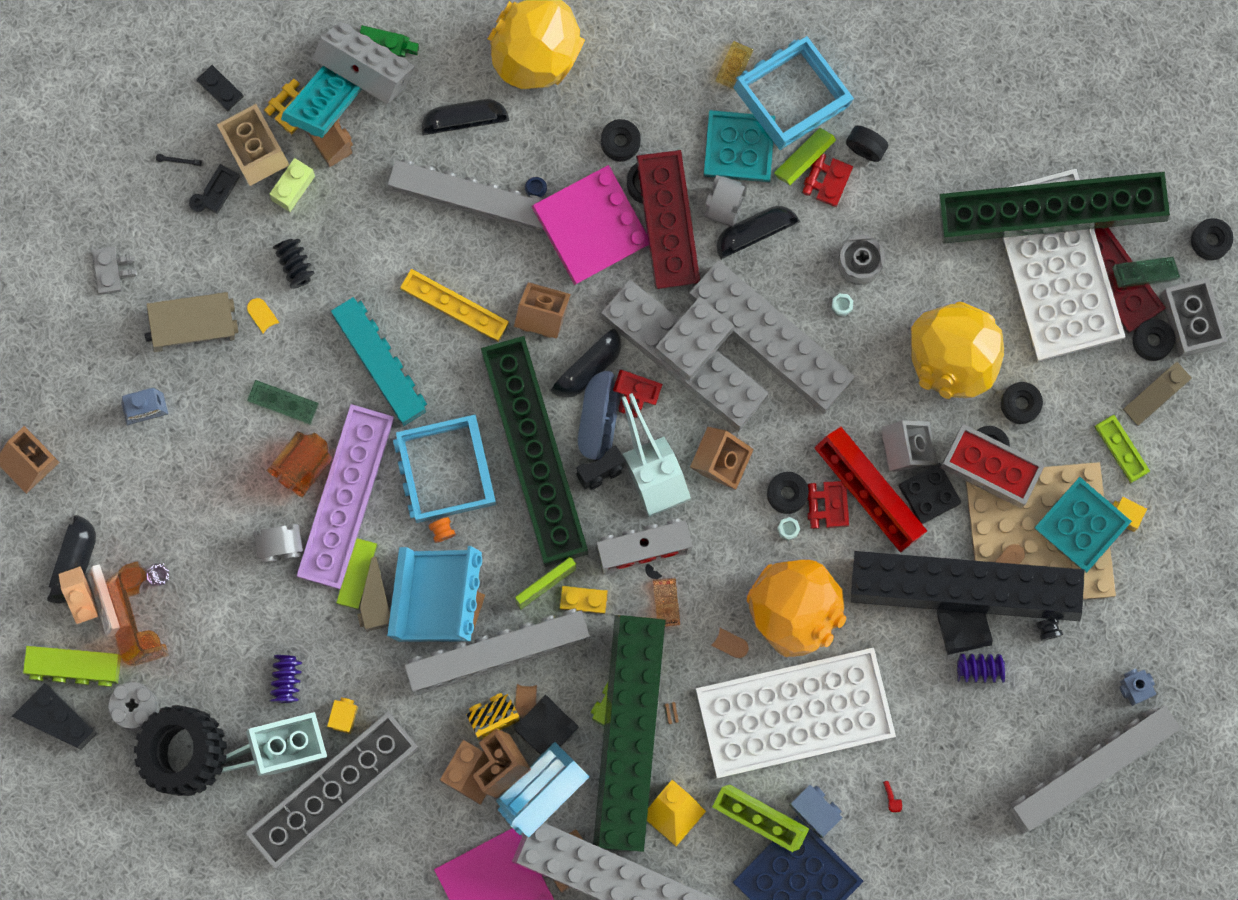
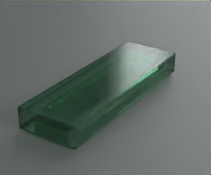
(1146, 272)
(282, 402)

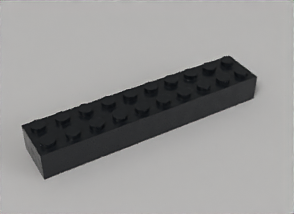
(967, 586)

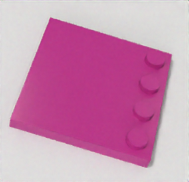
(591, 224)
(491, 874)

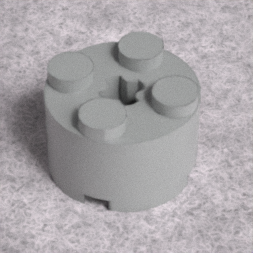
(725, 201)
(871, 253)
(278, 542)
(123, 697)

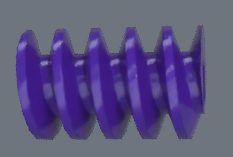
(981, 667)
(286, 679)

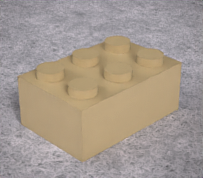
(253, 144)

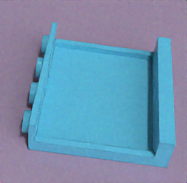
(434, 595)

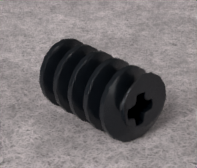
(293, 262)

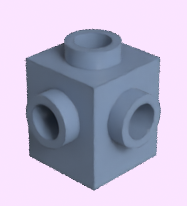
(1134, 694)

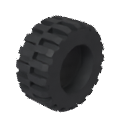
(154, 744)

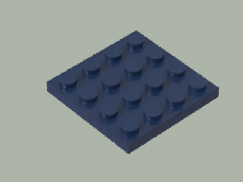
(805, 874)

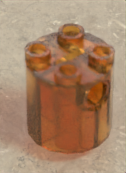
(301, 462)

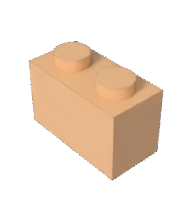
(78, 595)

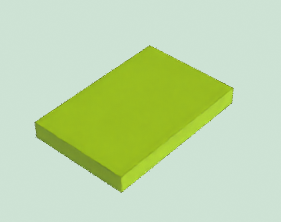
(545, 583)

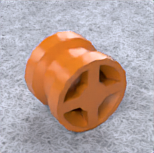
(441, 530)

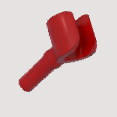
(894, 805)

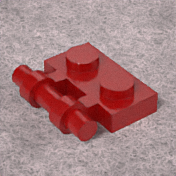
(834, 181)
(835, 505)

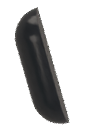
(463, 116)
(755, 229)
(594, 361)
(74, 552)

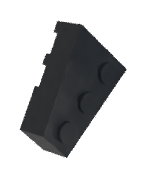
(52, 715)

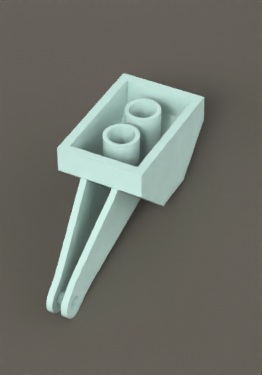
(653, 468)
(281, 746)

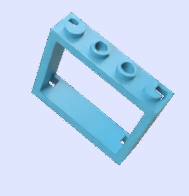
(821, 68)
(405, 468)
(547, 800)

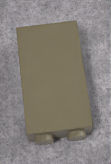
(191, 320)

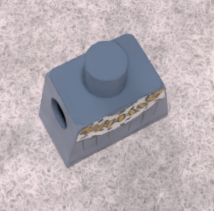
(143, 405)

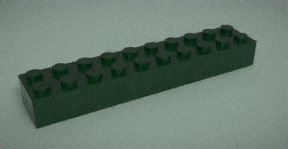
(1054, 207)
(534, 451)
(629, 733)

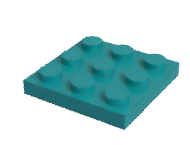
(737, 147)
(1082, 524)

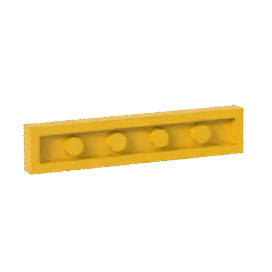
(454, 305)

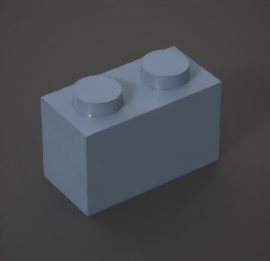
(816, 810)

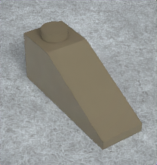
(1157, 393)
(374, 603)

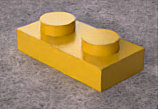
(583, 599)

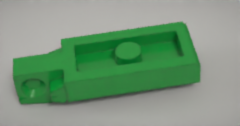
(396, 43)

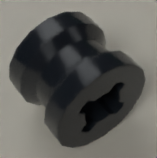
(1049, 629)

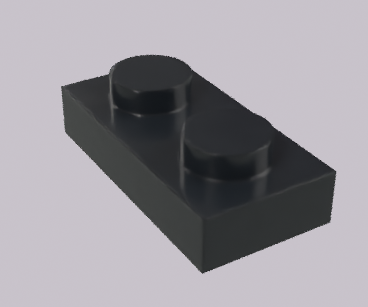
(219, 88)

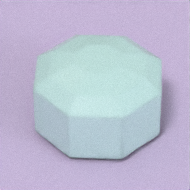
(842, 304)
(788, 528)

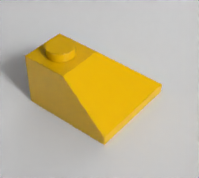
(674, 813)

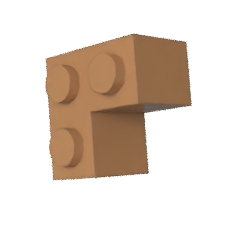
(505, 764)

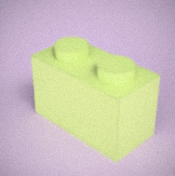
(292, 185)

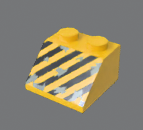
(494, 715)

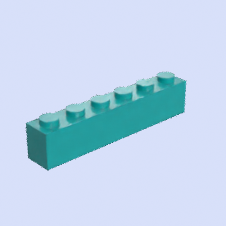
(378, 360)

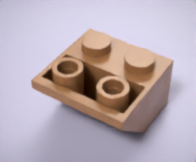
(334, 145)
(26, 459)

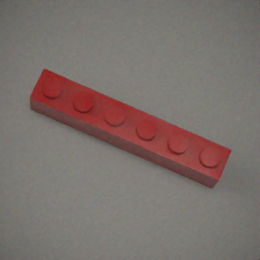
(870, 489)

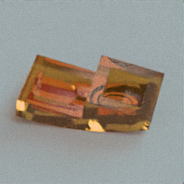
(666, 601)

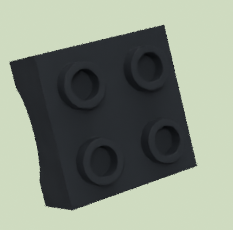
(592, 474)
(930, 493)
(963, 630)
(545, 725)

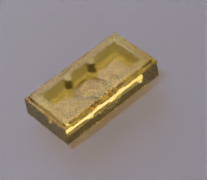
(734, 64)

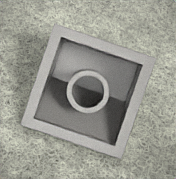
(909, 445)

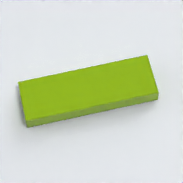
(805, 156)
(1122, 448)
(356, 574)

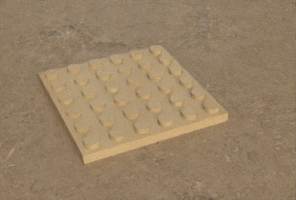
(1000, 524)

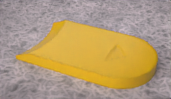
(261, 314)

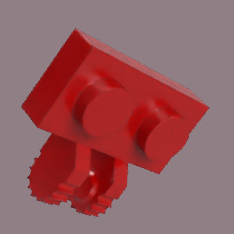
(642, 389)

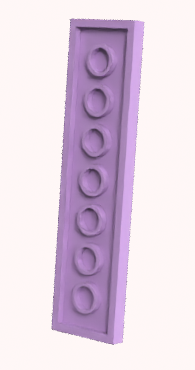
(345, 496)

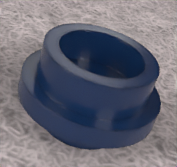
(536, 186)

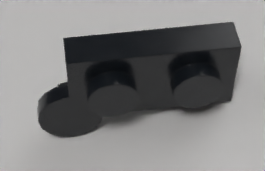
(216, 191)

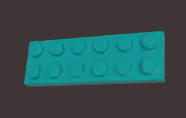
(321, 102)

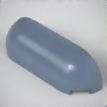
(598, 416)

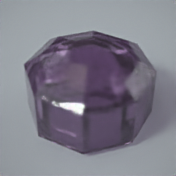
(157, 575)

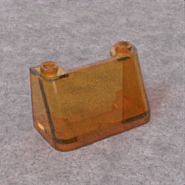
(133, 645)

